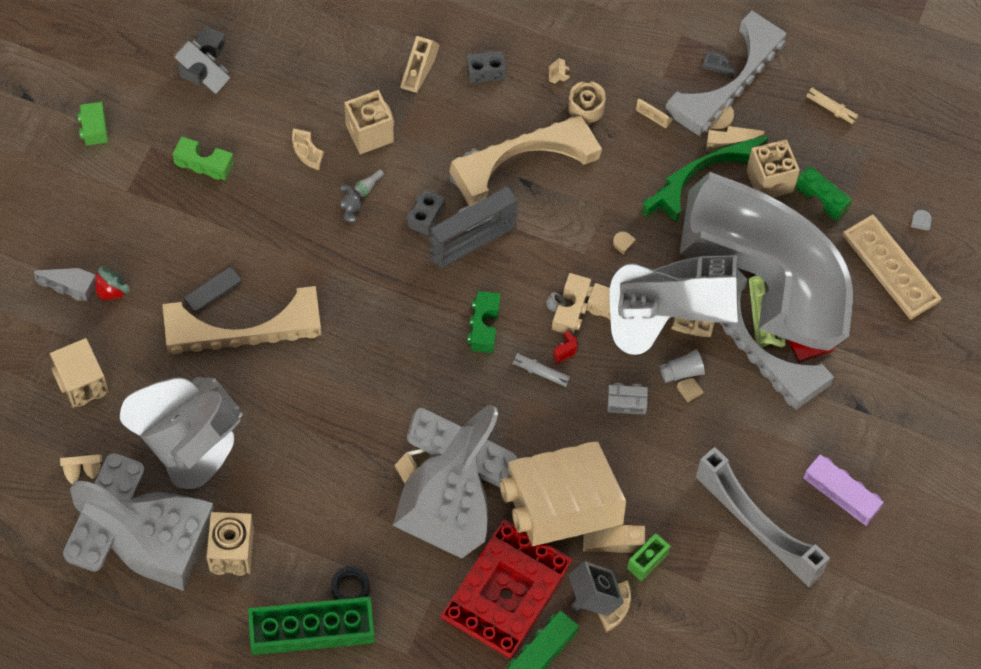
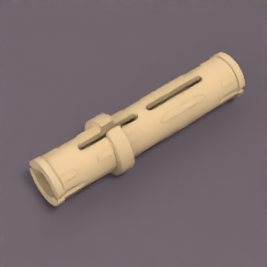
(833, 106)

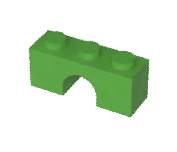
(217, 165)

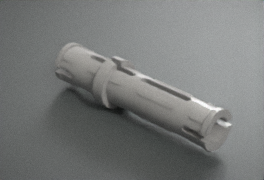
(540, 369)

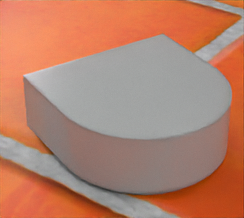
(921, 220)

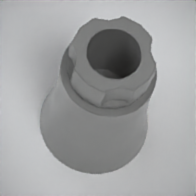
(683, 367)

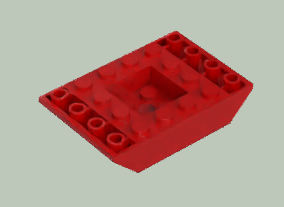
(510, 565)

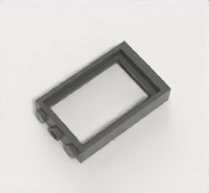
(501, 201)

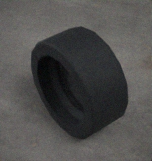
(347, 572)

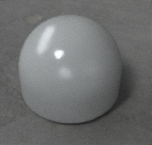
(552, 304)

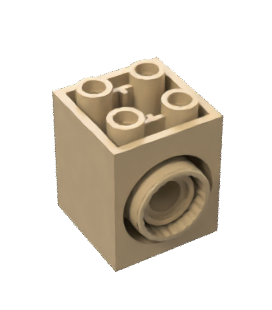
(369, 122)
(773, 169)
(78, 373)
(230, 543)

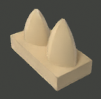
(72, 466)

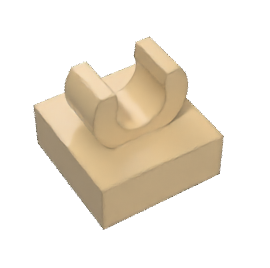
(557, 71)

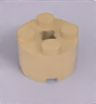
(587, 101)

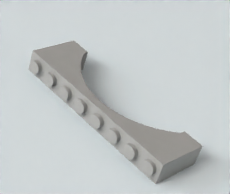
(699, 110)
(794, 381)
(802, 559)

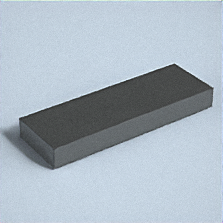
(213, 290)

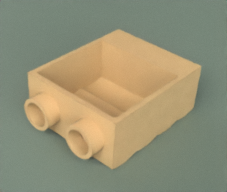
(563, 493)

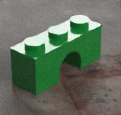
(834, 200)
(486, 307)

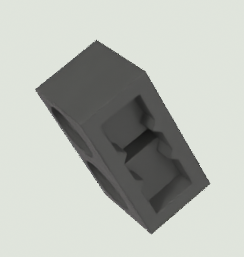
(485, 63)
(429, 213)

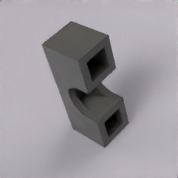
(211, 42)

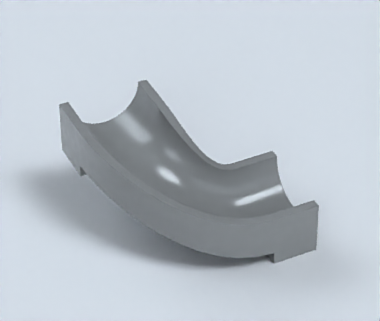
(804, 272)

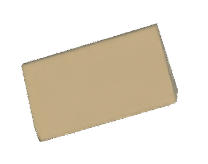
(653, 113)

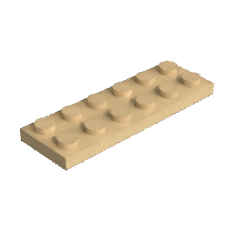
(891, 267)

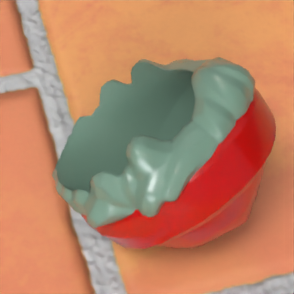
(109, 284)

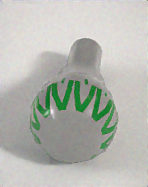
(365, 186)

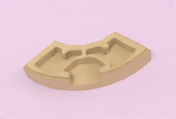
(306, 150)
(611, 621)

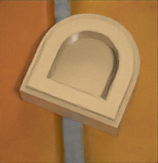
(623, 242)

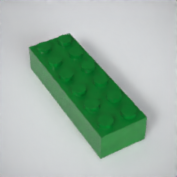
(311, 625)

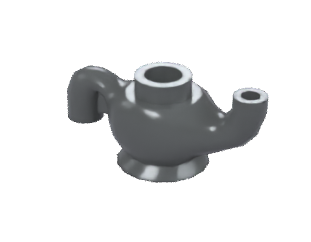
(350, 203)

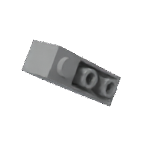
(71, 281)

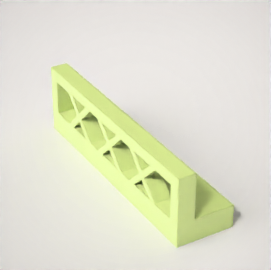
(758, 288)

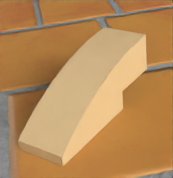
(734, 135)

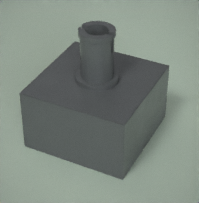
(595, 589)

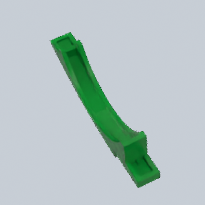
(669, 195)

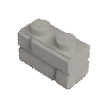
(627, 399)

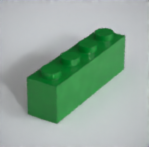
(546, 643)

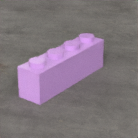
(843, 489)

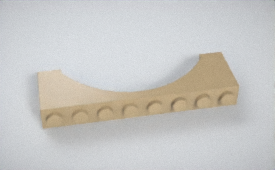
(567, 137)
(189, 334)

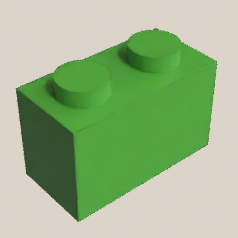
(93, 123)
(648, 557)

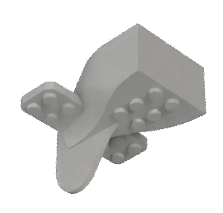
(688, 289)
(445, 495)
(149, 532)

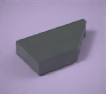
(717, 63)

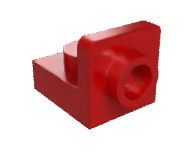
(567, 349)

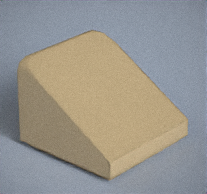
(689, 389)

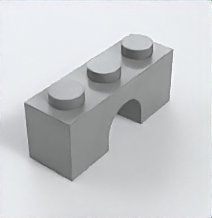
(190, 54)

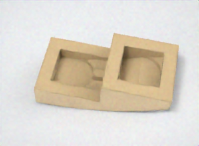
(693, 327)

